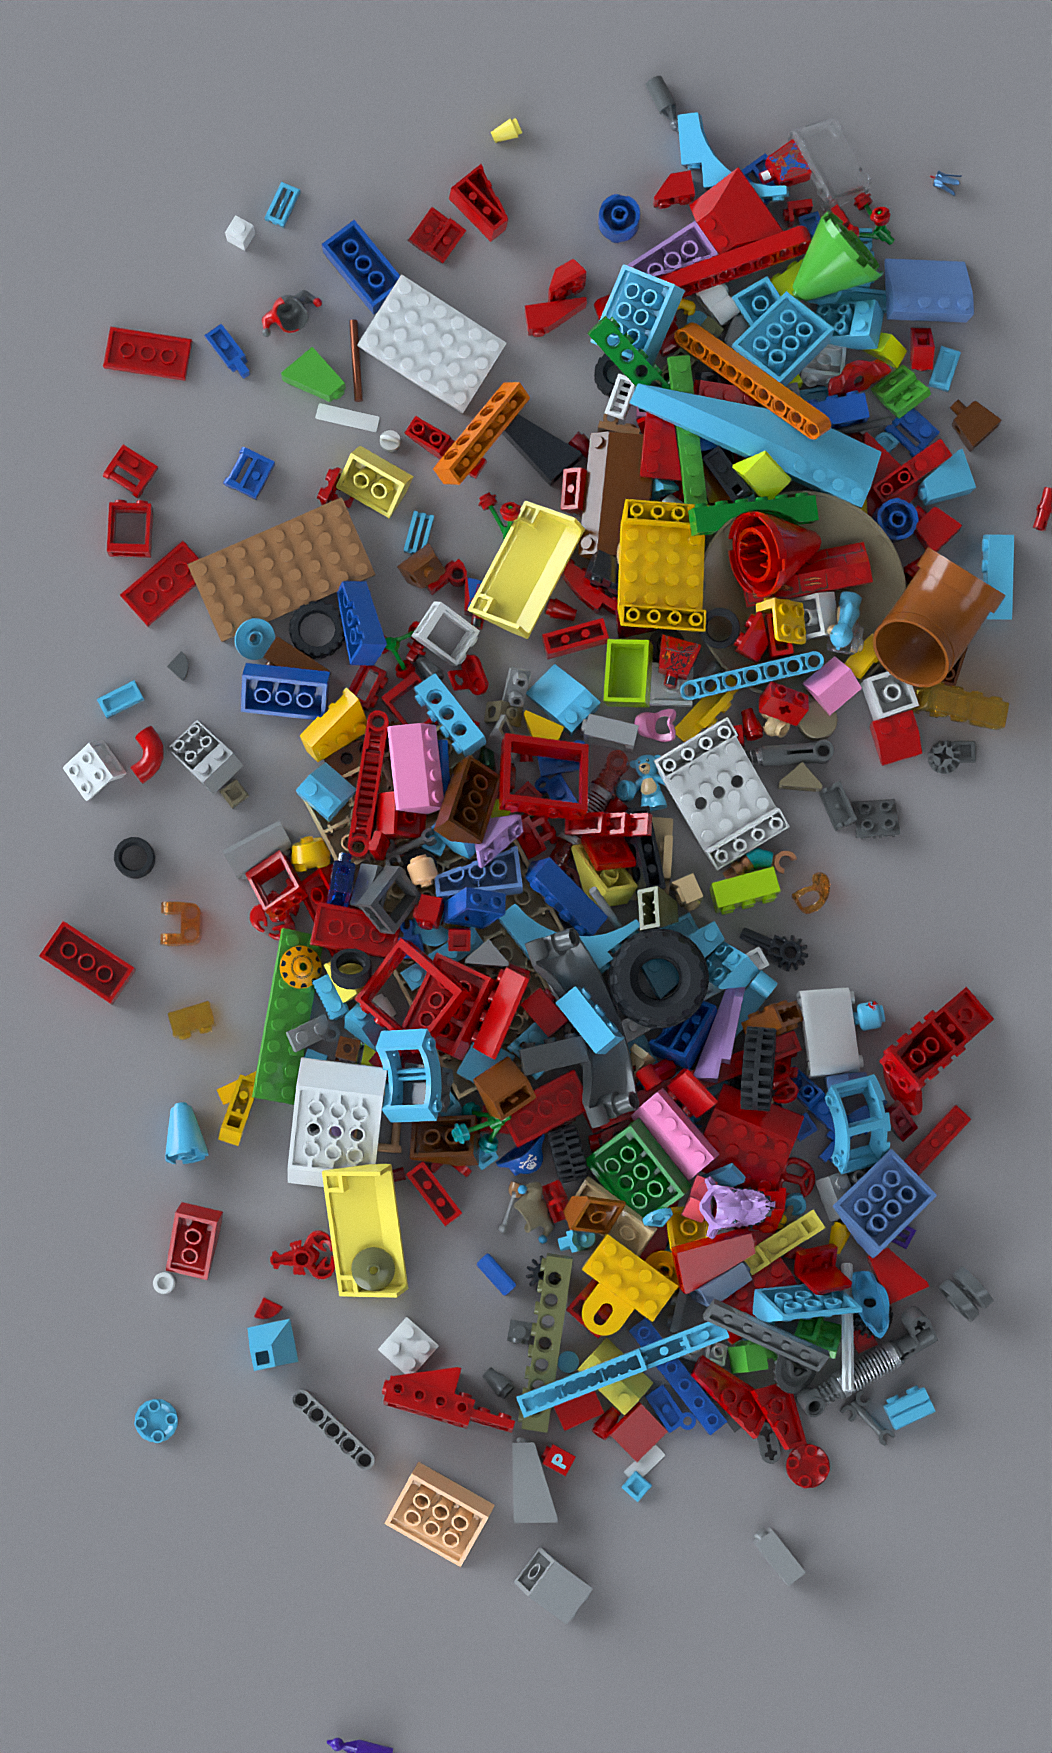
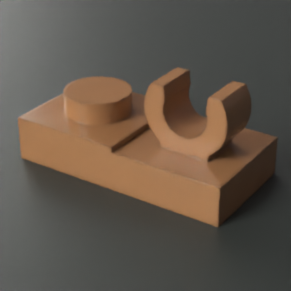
(607, 426)

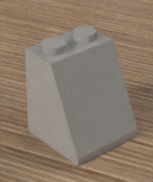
(553, 1585)

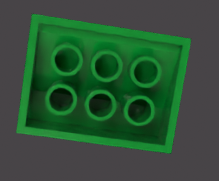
(638, 1170)

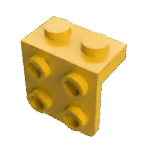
(787, 619)

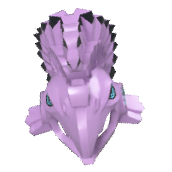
(735, 1207)

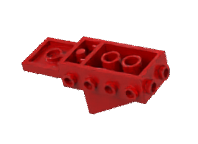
(935, 1041)
(436, 1388)

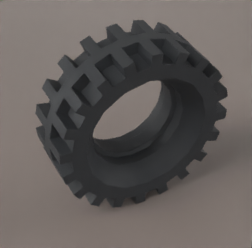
(758, 1068)

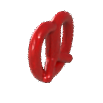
(800, 1180)

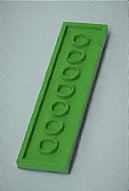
(286, 1010)

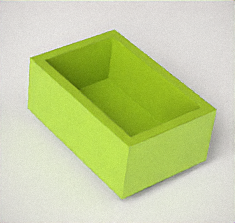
(628, 673)
(744, 891)

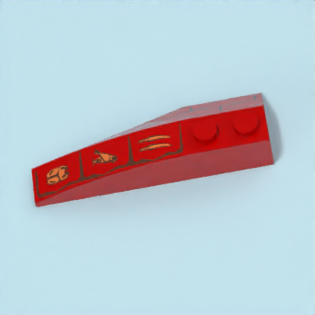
(824, 572)

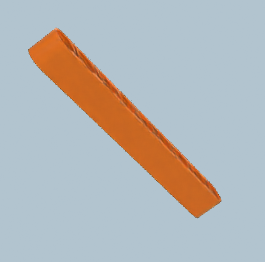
(752, 380)

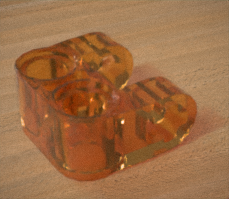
(187, 924)

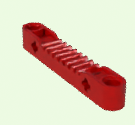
(368, 784)

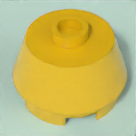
(310, 853)

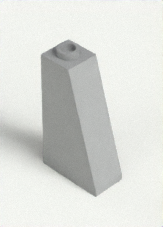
(530, 1490)

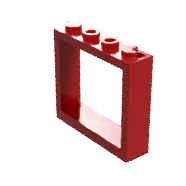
(544, 748)
(387, 968)

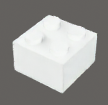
(888, 695)

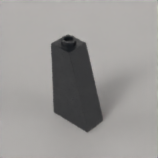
(541, 449)

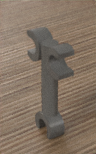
(393, 853)
(856, 1407)

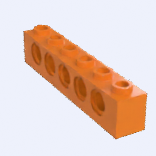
(481, 433)

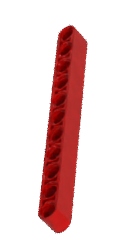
(734, 263)

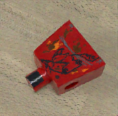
(676, 659)

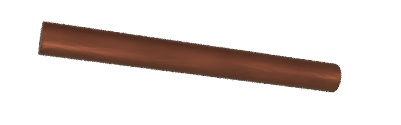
(356, 368)

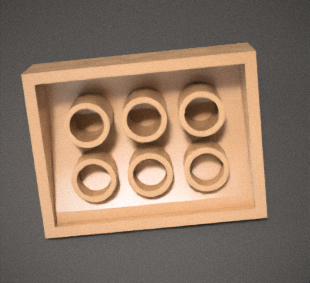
(439, 1514)

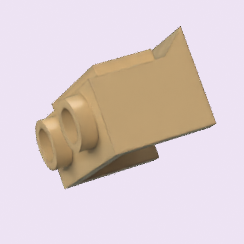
(687, 892)

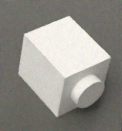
(240, 233)

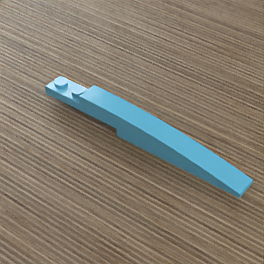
(620, 1367)

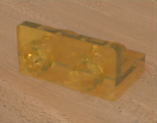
(191, 1020)

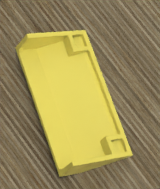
(526, 568)
(364, 1216)

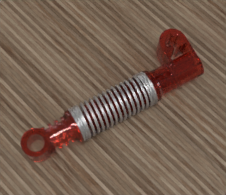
(598, 791)

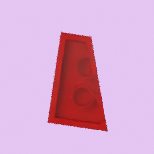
(781, 1414)

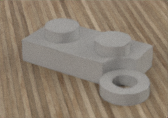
(311, 1033)

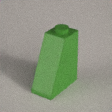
(314, 376)

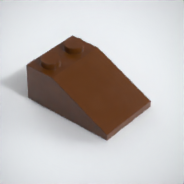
(434, 1141)

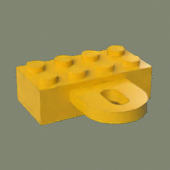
(623, 1283)

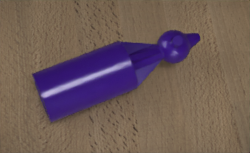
(358, 1746)

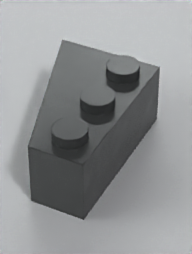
(553, 1054)

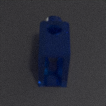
(341, 880)

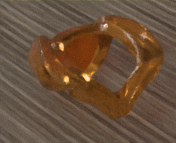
(821, 886)

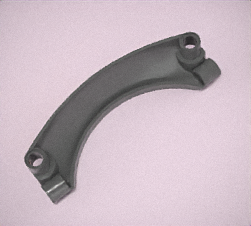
(607, 1077)

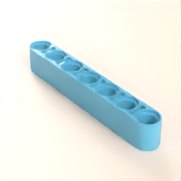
(761, 671)

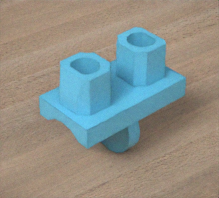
(576, 1241)

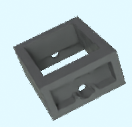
(370, 900)

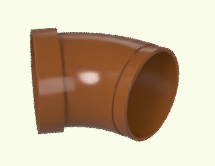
(933, 621)

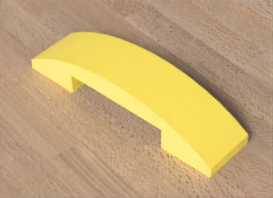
(784, 1241)

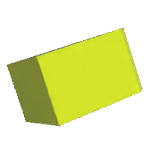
(888, 350)

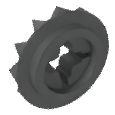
(948, 765)

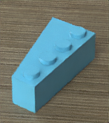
(998, 570)
(664, 976)

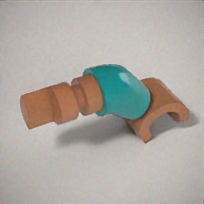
(758, 858)

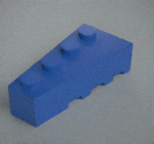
(360, 623)

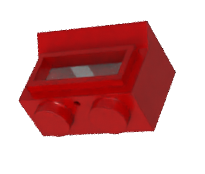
(367, 685)

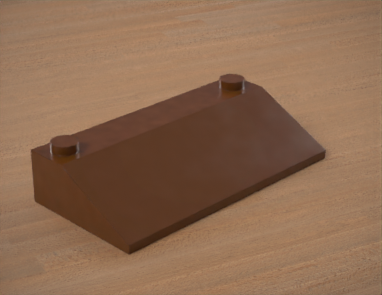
(610, 480)

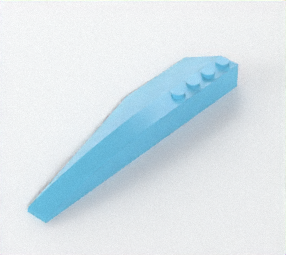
(825, 464)

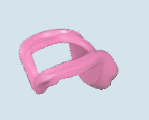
(647, 724)

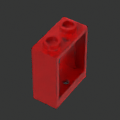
(129, 550)
(398, 691)
(260, 874)

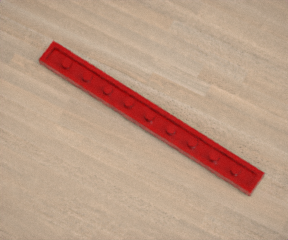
(785, 1046)

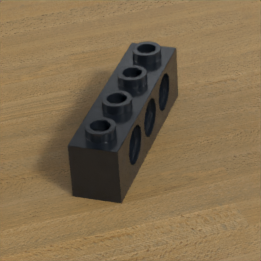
(648, 867)

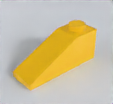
(237, 1111)

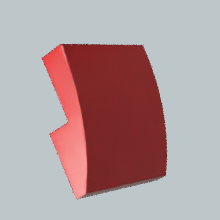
(436, 235)

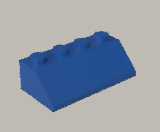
(565, 896)

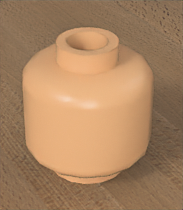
(422, 870)

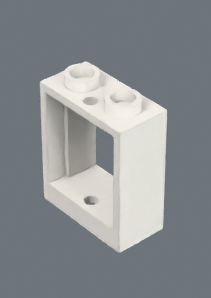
(428, 623)

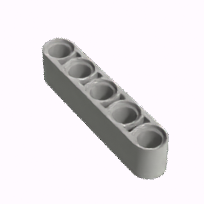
(344, 1432)

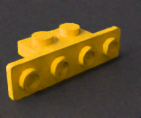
(705, 712)

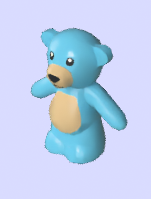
(847, 614)
(649, 782)

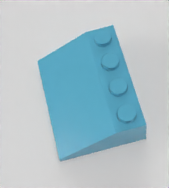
(643, 310)
(784, 339)
(800, 1302)

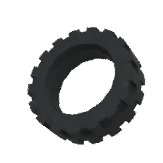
(314, 608)

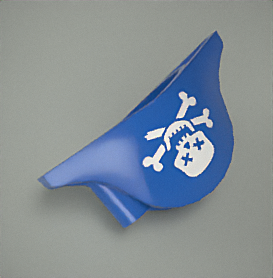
(525, 1158)

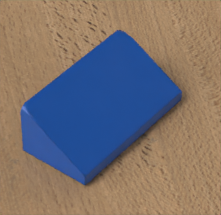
(496, 1274)

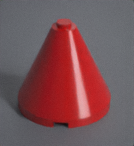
(768, 551)

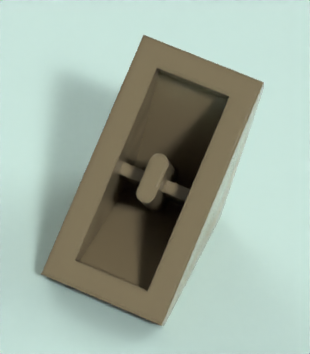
(800, 779)

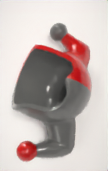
(289, 312)

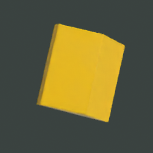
(683, 1229)

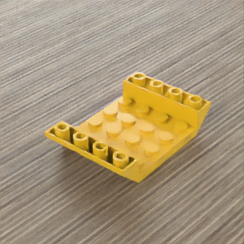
(660, 567)

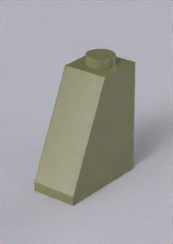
(656, 908)

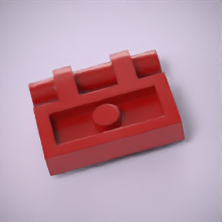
(530, 840)

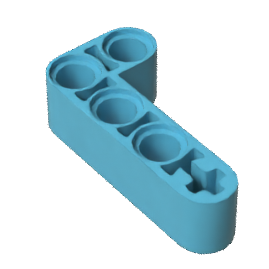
(755, 996)

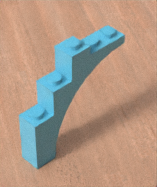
(697, 152)
(525, 929)

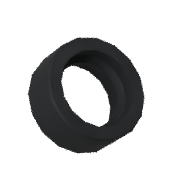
(735, 628)
(134, 841)
(352, 956)

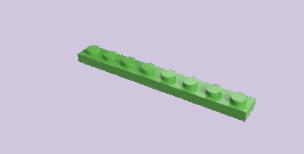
(688, 443)

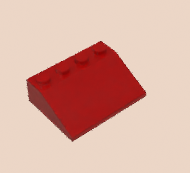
(433, 997)

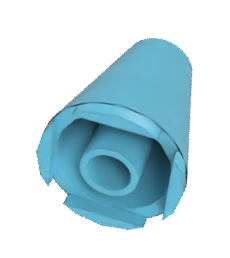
(184, 1136)

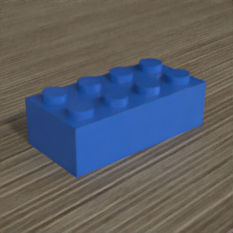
(361, 265)
(284, 691)

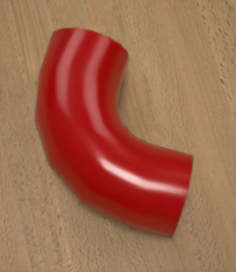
(152, 754)

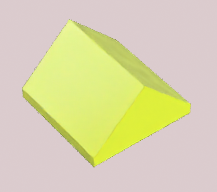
(763, 475)

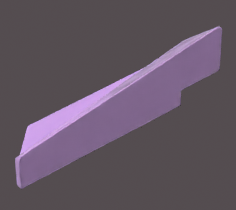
(721, 1036)

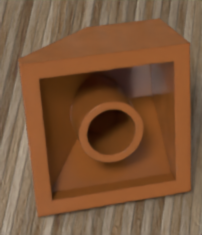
(592, 1213)

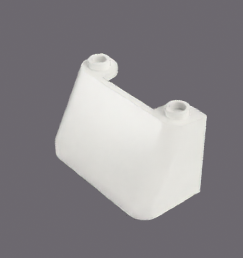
(829, 1032)

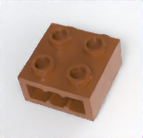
(778, 1015)

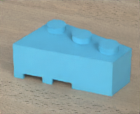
(589, 1020)

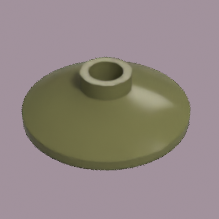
(365, 1260)

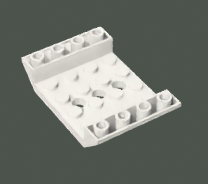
(737, 819)
(340, 1097)

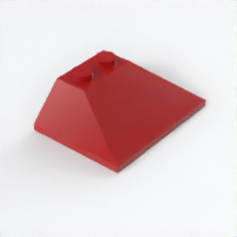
(733, 214)

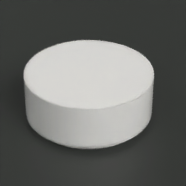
(164, 1283)

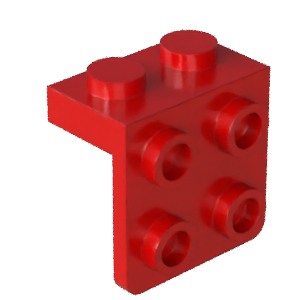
(818, 1269)

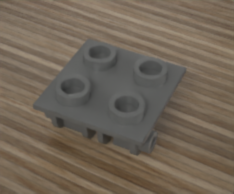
(876, 818)

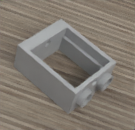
(609, 733)
(778, 1555)

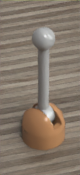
(513, 1191)

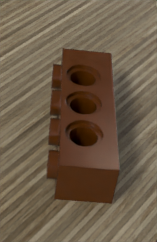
(352, 749)

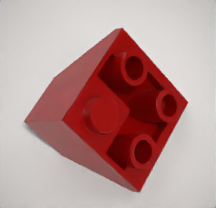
(567, 280)
(754, 640)

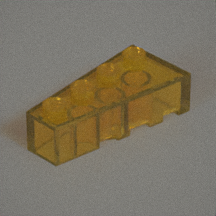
(962, 706)

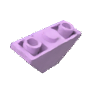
(498, 836)

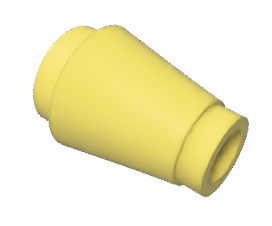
(506, 131)

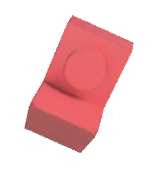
(697, 1192)

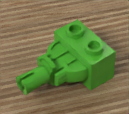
(749, 1357)

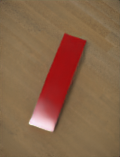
(610, 825)

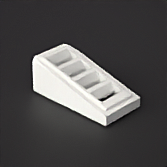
(621, 379)

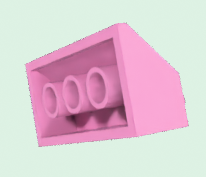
(416, 767)
(676, 1134)

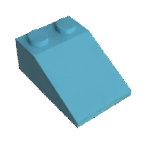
(563, 699)

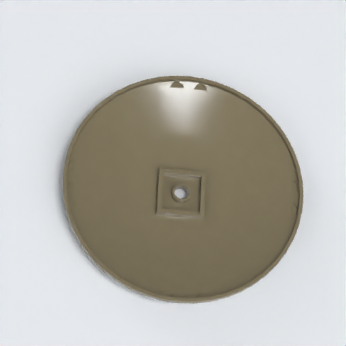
(837, 526)

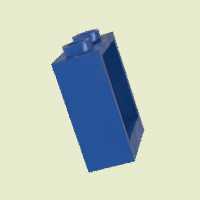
(477, 905)

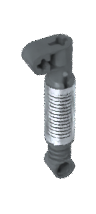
(873, 1366)

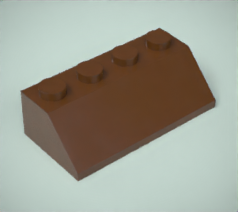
(468, 802)

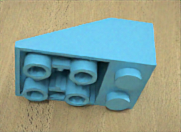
(854, 323)

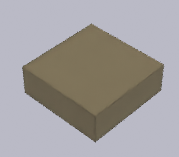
(234, 793)

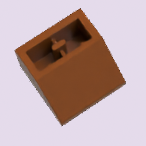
(504, 1089)

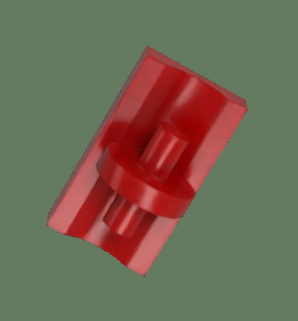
(555, 1199)

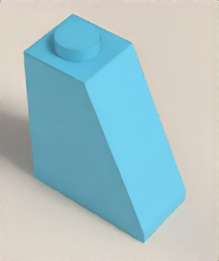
(948, 481)

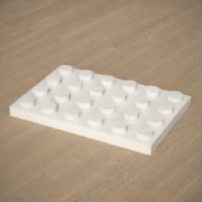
(431, 344)

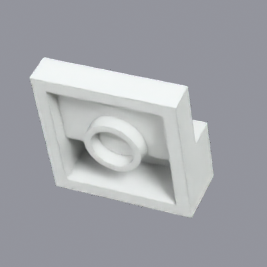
(824, 366)

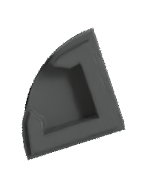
(179, 666)

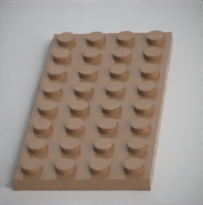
(281, 568)

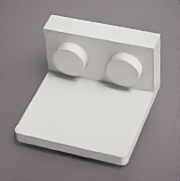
(93, 768)

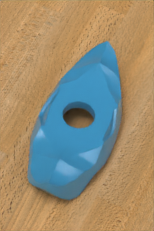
(864, 1287)

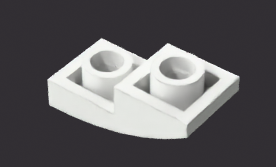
(715, 1352)

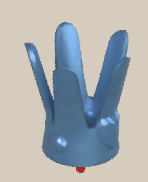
(943, 178)

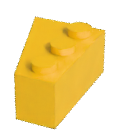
(336, 728)

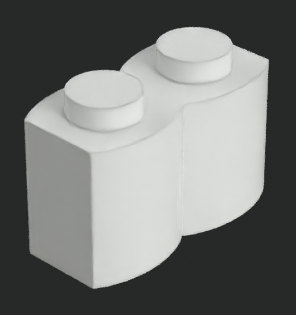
(718, 304)

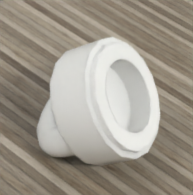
(390, 441)

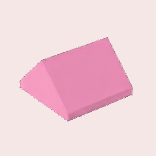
(832, 685)

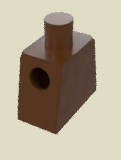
(973, 423)
(422, 567)

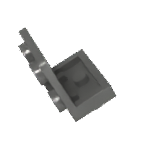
(685, 1314)

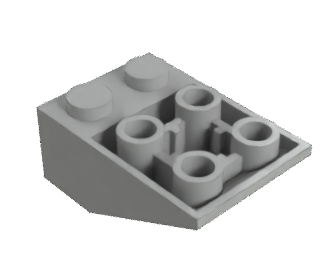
(205, 757)
(835, 1186)

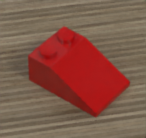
(194, 1240)

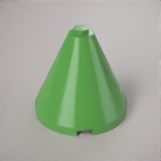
(834, 261)

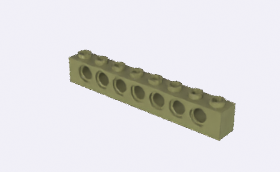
(562, 1265)

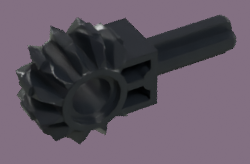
(777, 947)

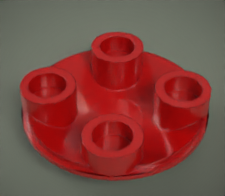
(808, 1466)

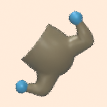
(534, 1210)

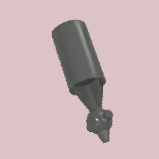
(663, 100)

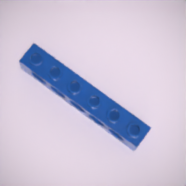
(681, 1381)

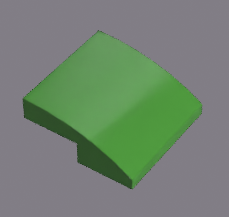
(900, 391)
(821, 1333)

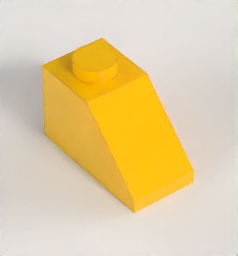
(542, 727)

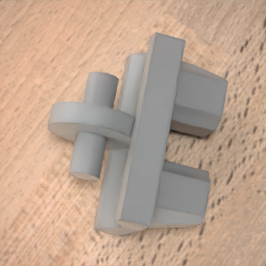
(516, 686)

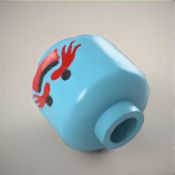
(869, 1015)

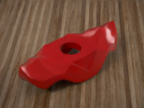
(870, 372)
(912, 1101)

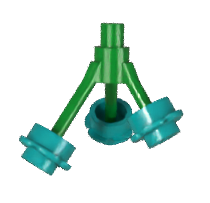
(488, 1142)

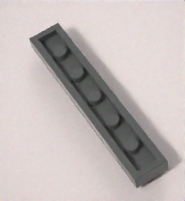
(766, 1335)

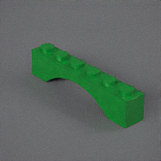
(796, 510)

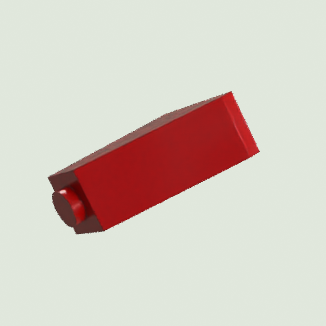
(895, 1275)

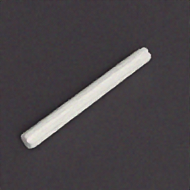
(847, 1338)

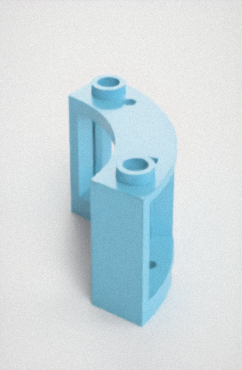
(387, 1048)
(879, 1123)

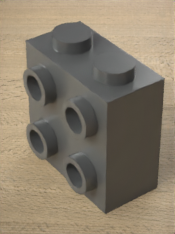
(415, 1091)

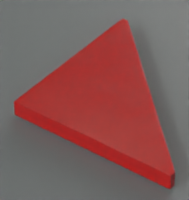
(885, 466)

